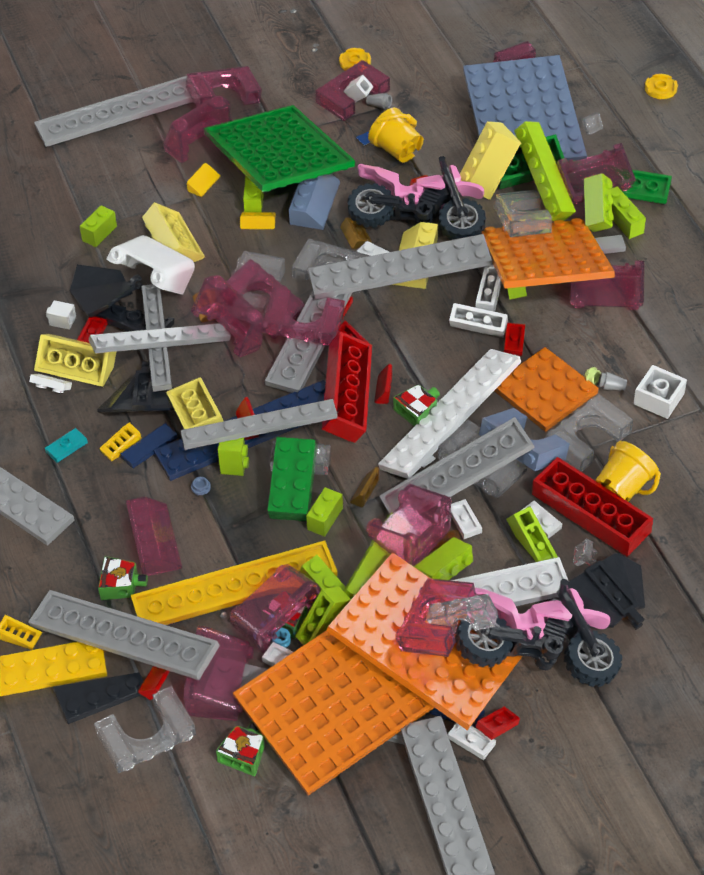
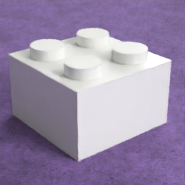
(660, 391)

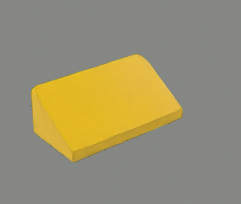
(202, 180)
(257, 220)

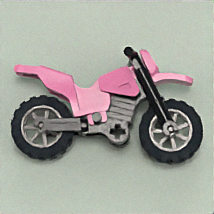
(419, 201)
(542, 634)

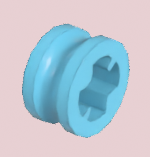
(284, 633)

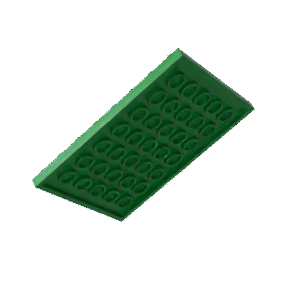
(279, 148)

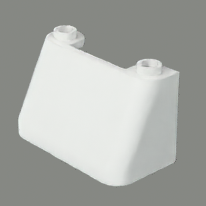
(170, 267)

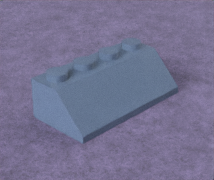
(313, 201)

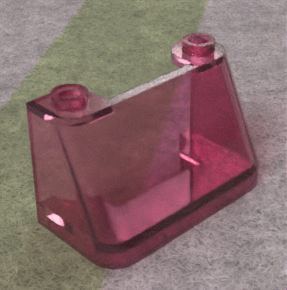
(192, 124)
(611, 163)
(621, 291)
(232, 311)
(415, 525)
(273, 605)
(213, 692)

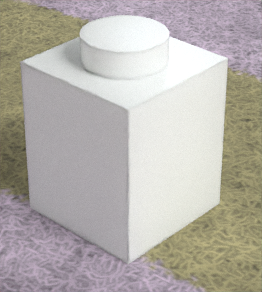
(358, 88)
(61, 314)

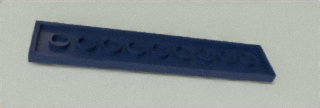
(179, 462)

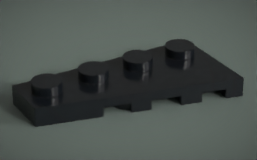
(128, 320)
(94, 696)

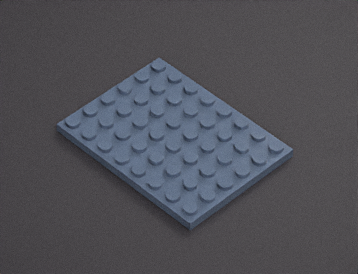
(526, 92)

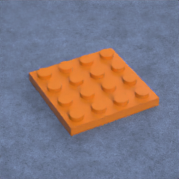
(546, 389)

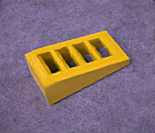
(124, 433)
(20, 627)

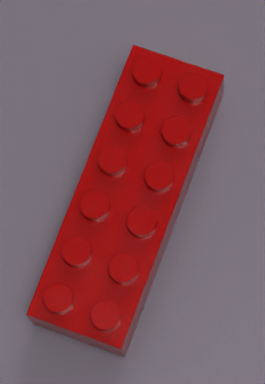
(348, 386)
(592, 506)

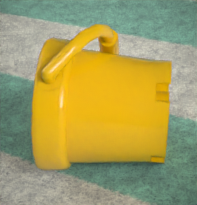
(396, 134)
(628, 471)

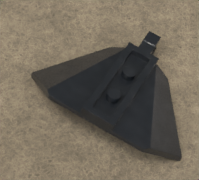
(100, 288)
(137, 395)
(613, 589)

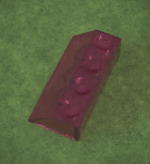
(153, 536)

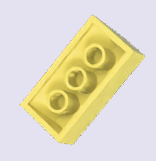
(490, 157)
(171, 230)
(417, 236)
(73, 360)
(194, 404)

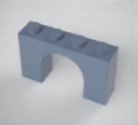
(545, 450)

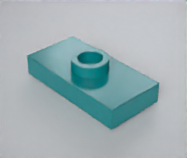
(66, 445)

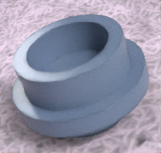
(200, 486)

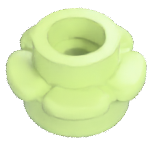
(592, 375)

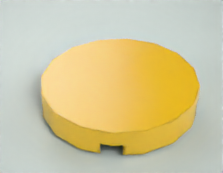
(352, 57)
(661, 86)

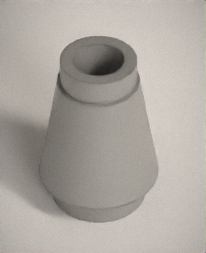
(379, 100)
(611, 382)

